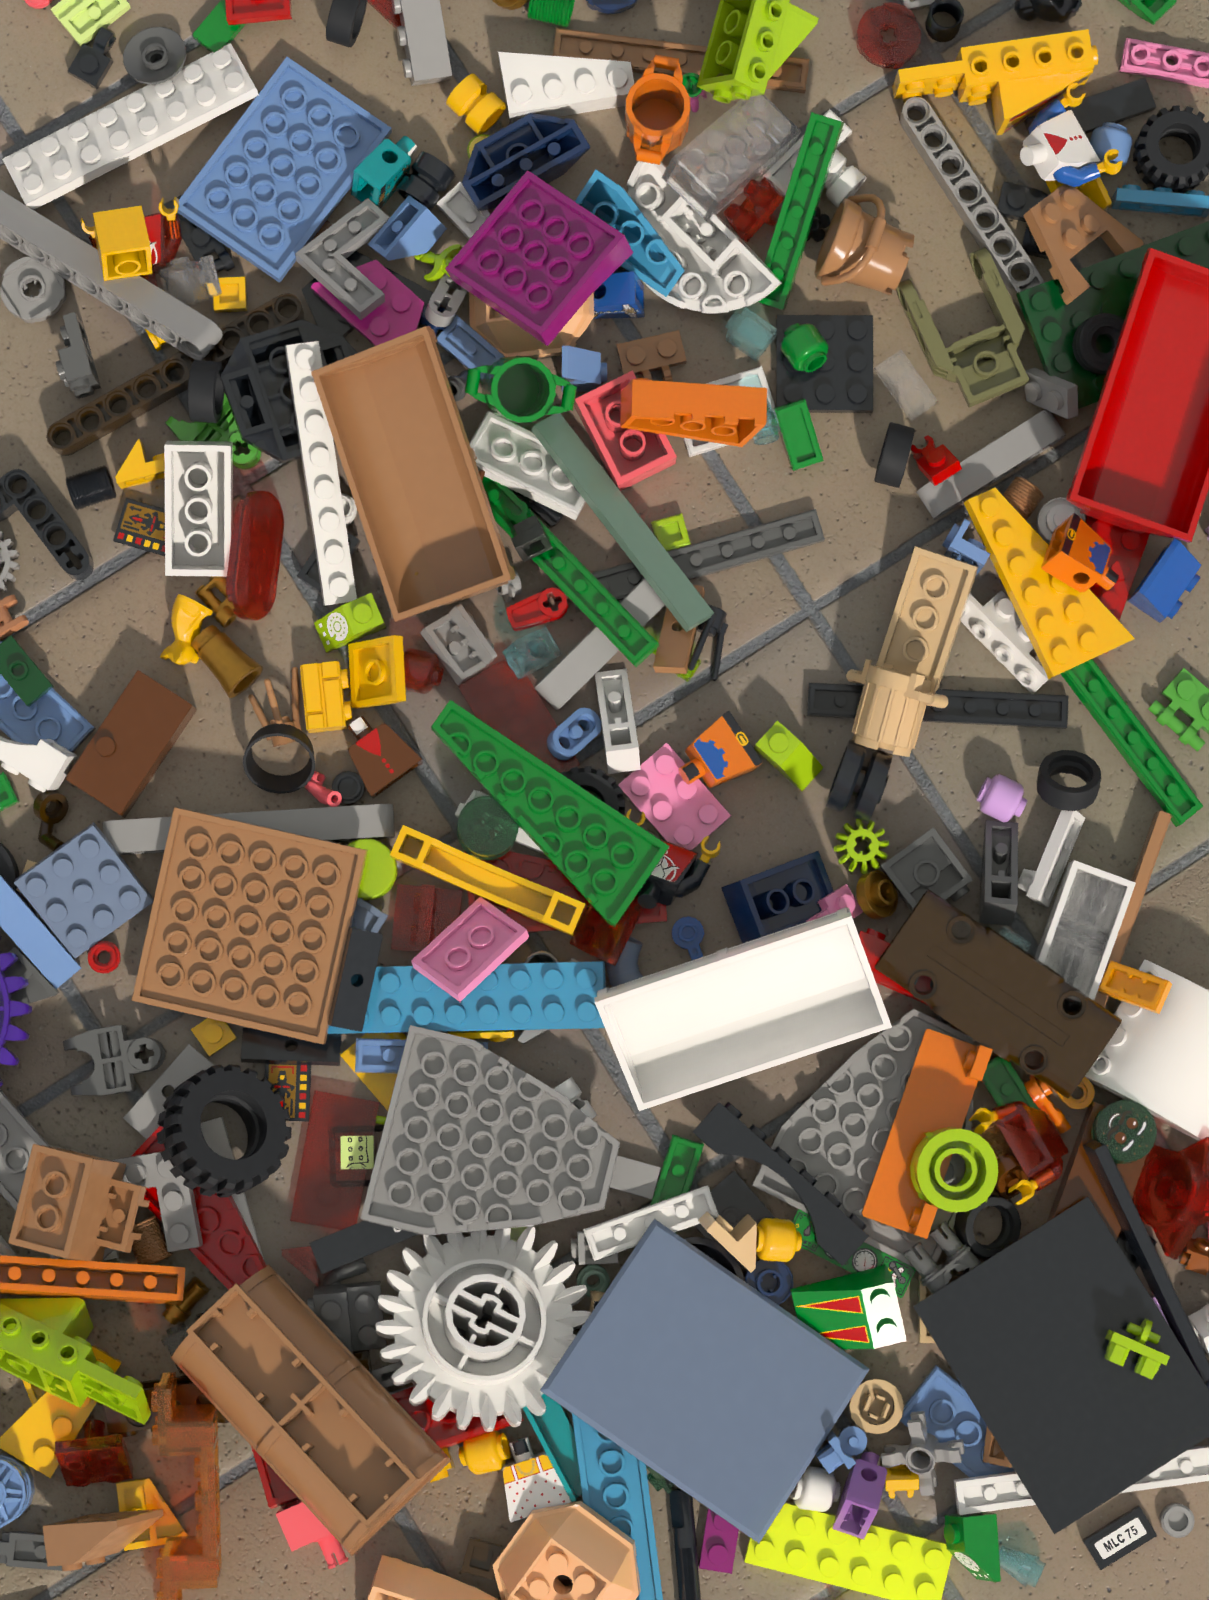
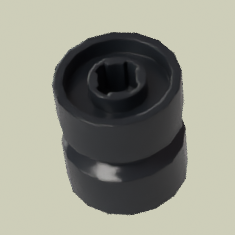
(426, 180)

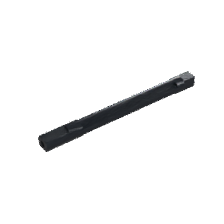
(685, 1544)

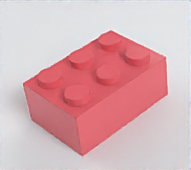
(625, 452)

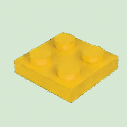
(377, 672)

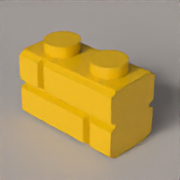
(324, 696)

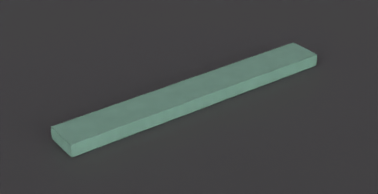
(622, 521)

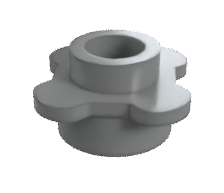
(511, 589)

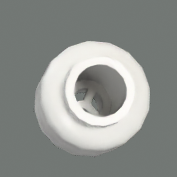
(816, 1490)

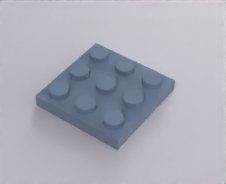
(83, 890)

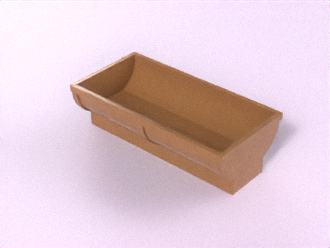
(413, 474)
(309, 1407)

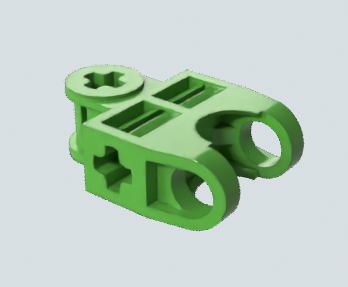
(224, 430)

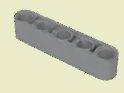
(993, 463)
(594, 650)

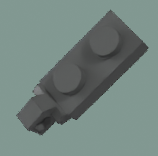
(24, 1550)

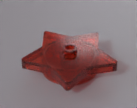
(1174, 1194)

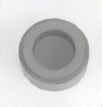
(1177, 1520)

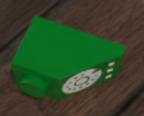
(974, 1543)

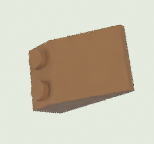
(94, 1536)

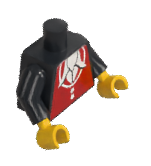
(676, 873)

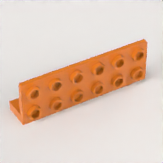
(933, 1099)

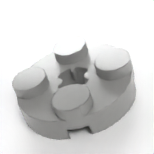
(32, 308)

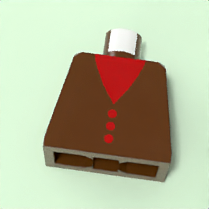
(380, 756)

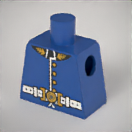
(622, 297)

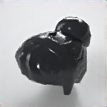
(1047, 10)

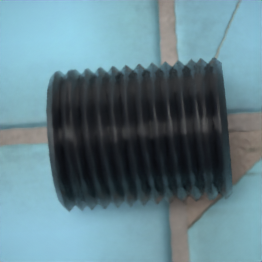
(941, 33)
(90, 487)

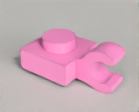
(836, 900)

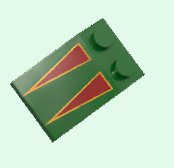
(852, 1309)

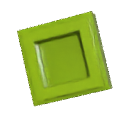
(671, 532)

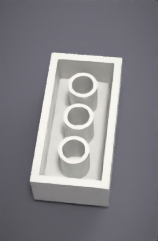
(198, 507)

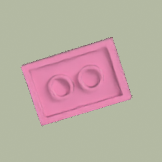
(675, 809)
(470, 949)

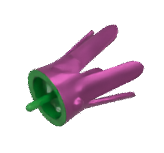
(690, 82)

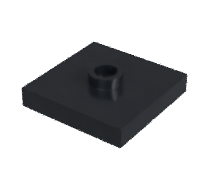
(734, 1202)

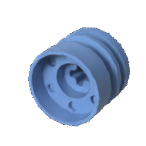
(15, 1488)

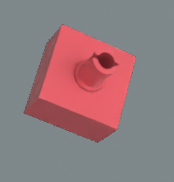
(303, 1528)

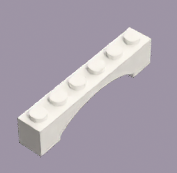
(42, 763)

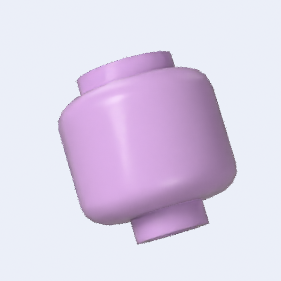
(1001, 798)

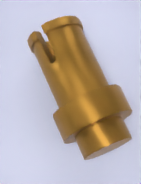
(192, 1295)

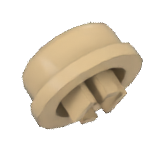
(876, 1406)

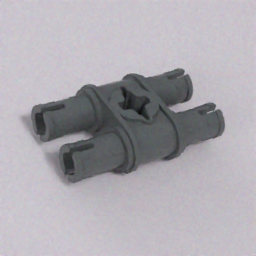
(959, 1258)

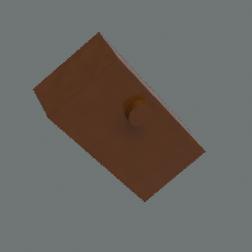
(131, 744)
(1081, 1180)

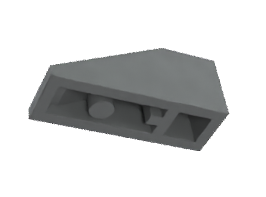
(999, 873)

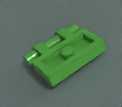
(1190, 697)

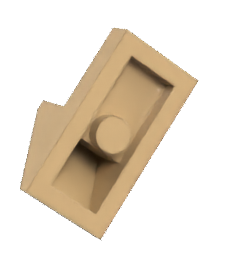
(738, 1240)

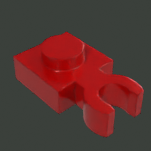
(935, 462)

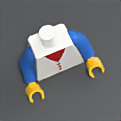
(1061, 148)

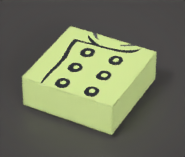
(357, 1152)

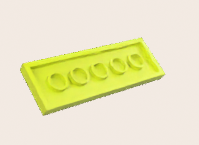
(881, 1565)

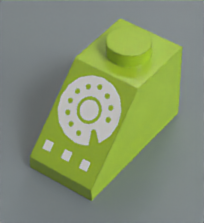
(349, 623)

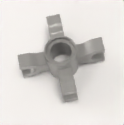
(923, 1466)

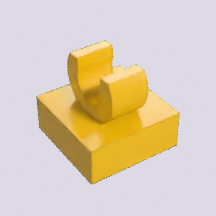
(901, 1479)

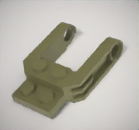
(980, 363)

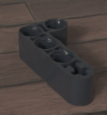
(45, 526)

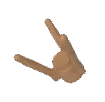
(279, 740)

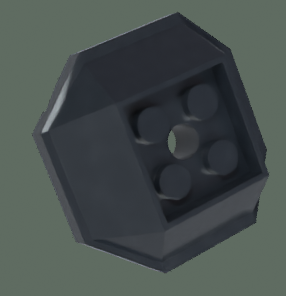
(256, 384)

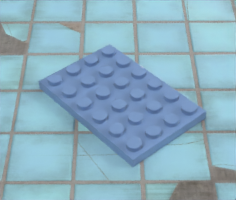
(282, 169)

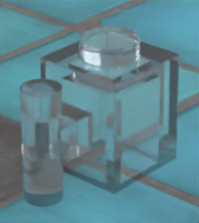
(191, 280)

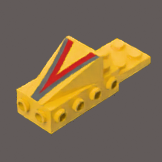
(1014, 74)

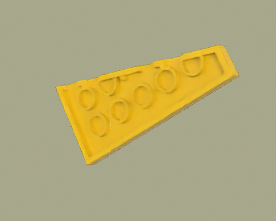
(1059, 620)

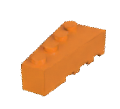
(694, 410)

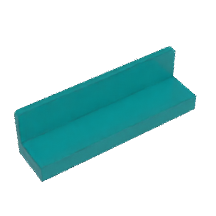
(559, 1444)

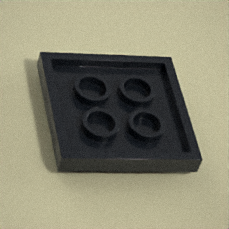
(845, 378)

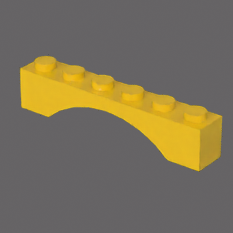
(487, 880)

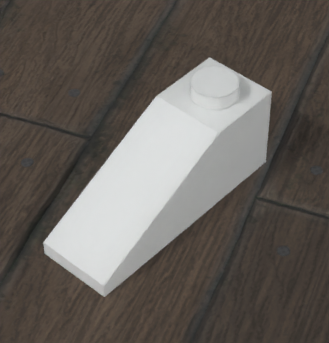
(617, 721)

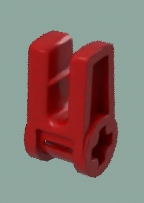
(532, 610)

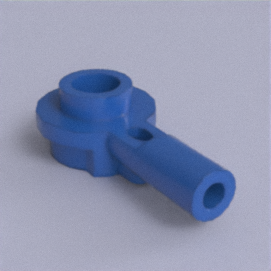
(688, 934)

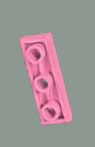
(1150, 58)

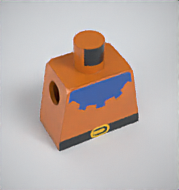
(1079, 556)
(720, 754)

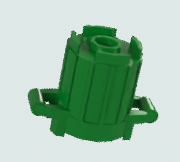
(519, 389)

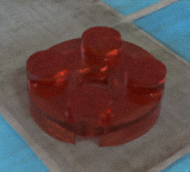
(905, 28)

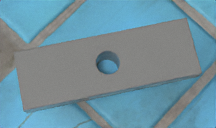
(146, 1111)

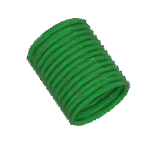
(551, 11)

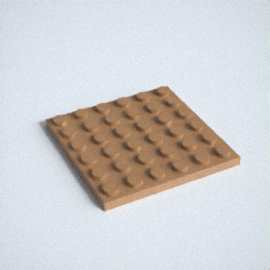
(249, 925)

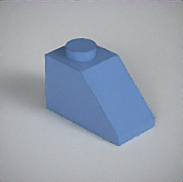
(407, 232)
(583, 368)

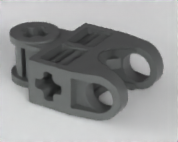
(114, 1059)

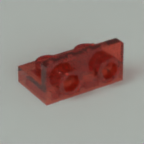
(602, 940)

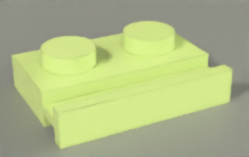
(86, 17)

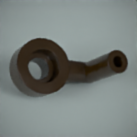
(49, 816)

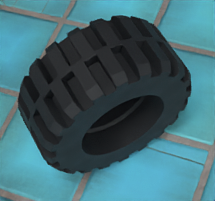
(253, 1103)

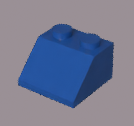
(1166, 581)

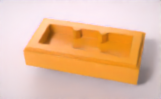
(1135, 987)

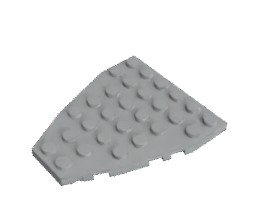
(846, 1127)
(481, 1145)

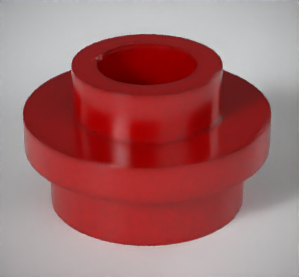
(93, 957)

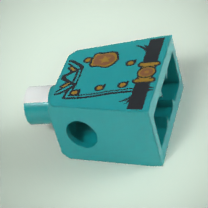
(382, 171)

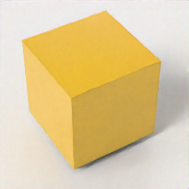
(122, 243)

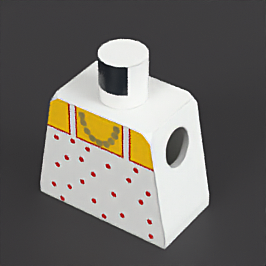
(531, 1482)

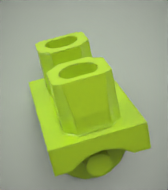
(1149, 1358)

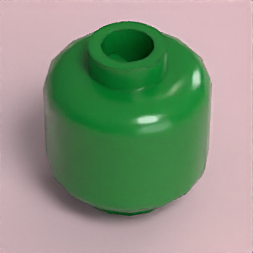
(804, 347)

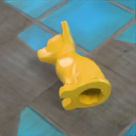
(186, 624)

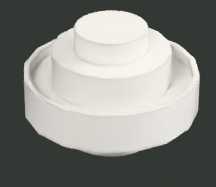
(1054, 514)

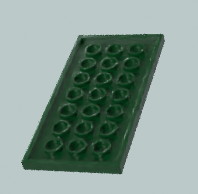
(1110, 291)

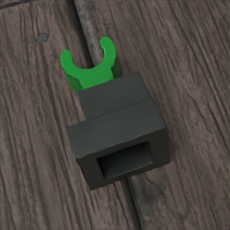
(530, 537)

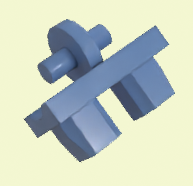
(841, 1448)

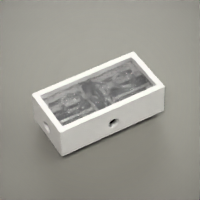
(1084, 926)

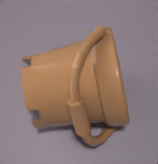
(863, 248)

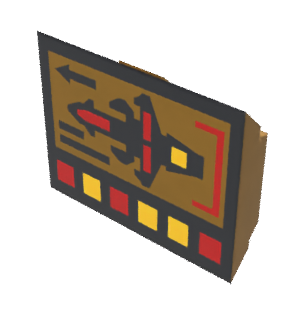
(142, 527)
(294, 1085)

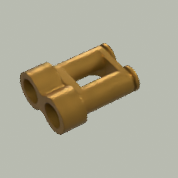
(222, 610)

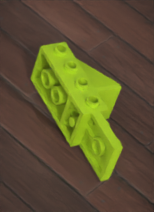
(750, 45)
(48, 1348)

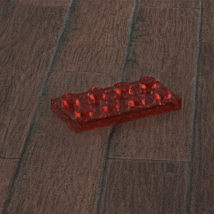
(514, 711)

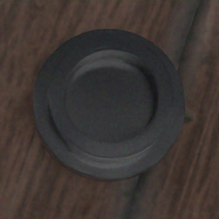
(349, 786)

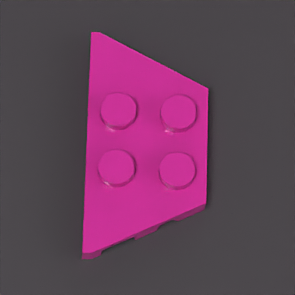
(391, 319)

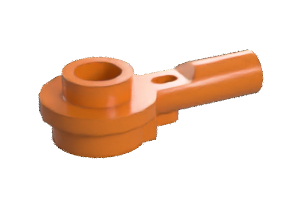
(1040, 1095)

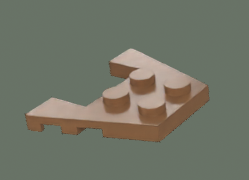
(1065, 226)

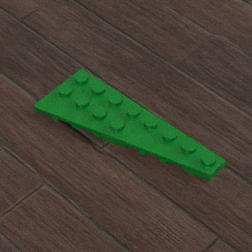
(583, 836)

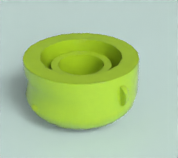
(979, 1174)

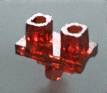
(756, 208)

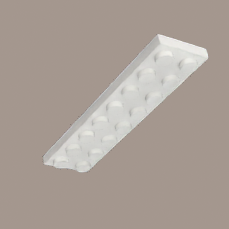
(130, 127)

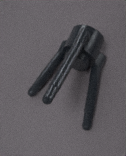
(710, 628)

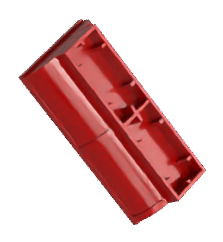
(1151, 425)

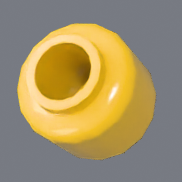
(777, 1240)
(485, 1452)

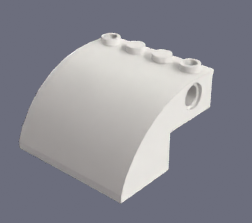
(1162, 1056)

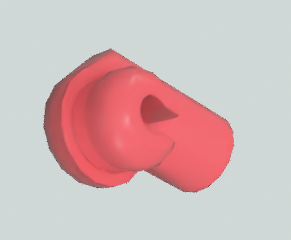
(323, 794)

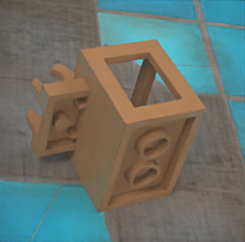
(75, 1205)

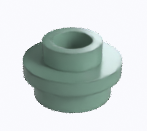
(593, 1269)

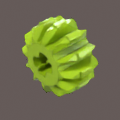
(850, 843)

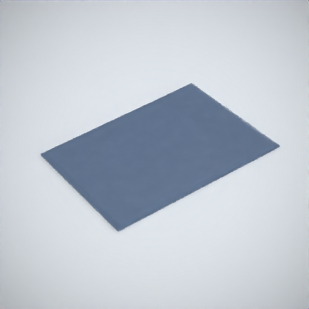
(705, 1380)

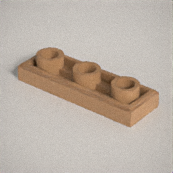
(675, 644)

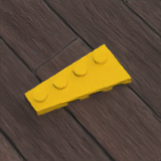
(48, 1421)

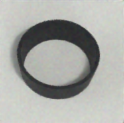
(278, 783)

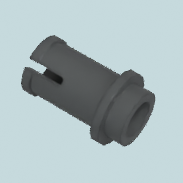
(458, 385)

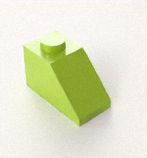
(788, 756)

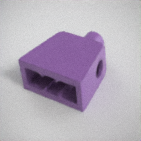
(861, 1496)

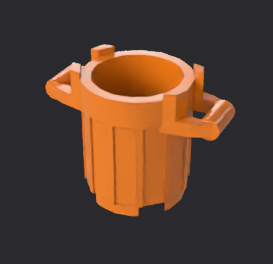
(657, 111)

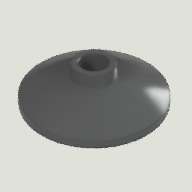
(150, 46)

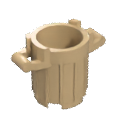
(892, 707)

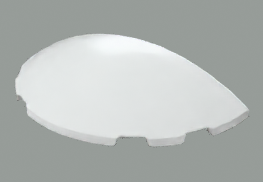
(717, 263)

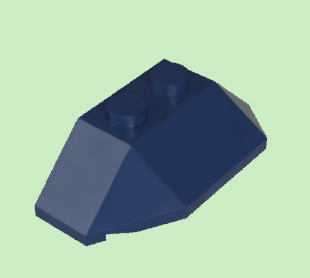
(533, 143)

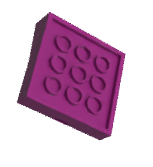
(538, 257)

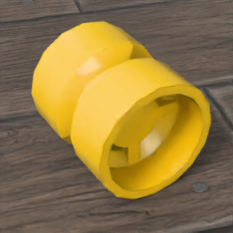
(474, 102)

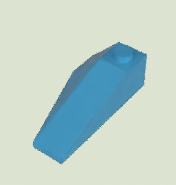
(651, 256)

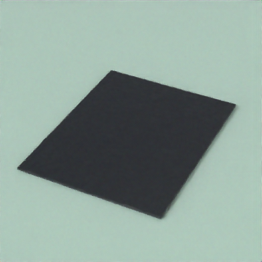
(1032, 1359)

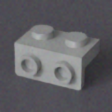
(459, 644)

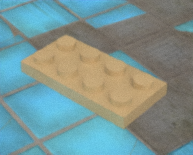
(927, 614)

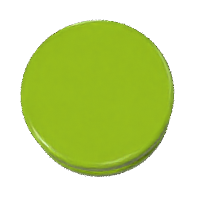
(379, 869)

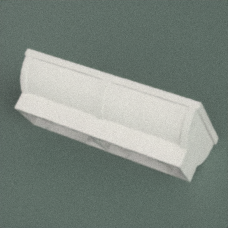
(743, 1009)

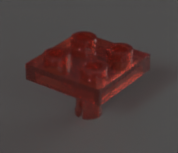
(94, 1457)

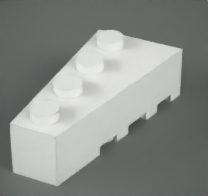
(562, 84)

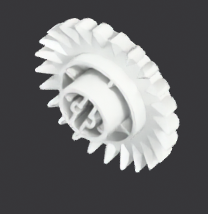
(443, 1295)

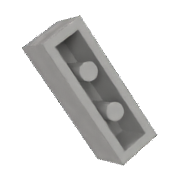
(424, 41)

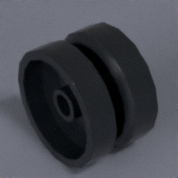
(861, 781)

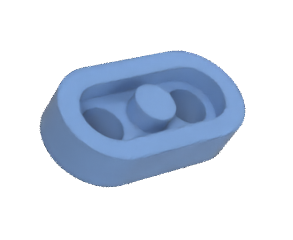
(572, 735)

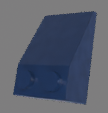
(778, 897)

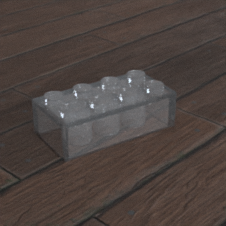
(730, 154)

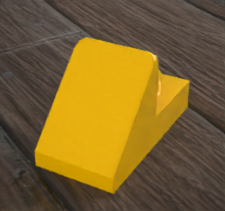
(138, 470)

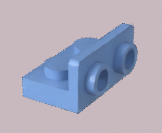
(967, 551)

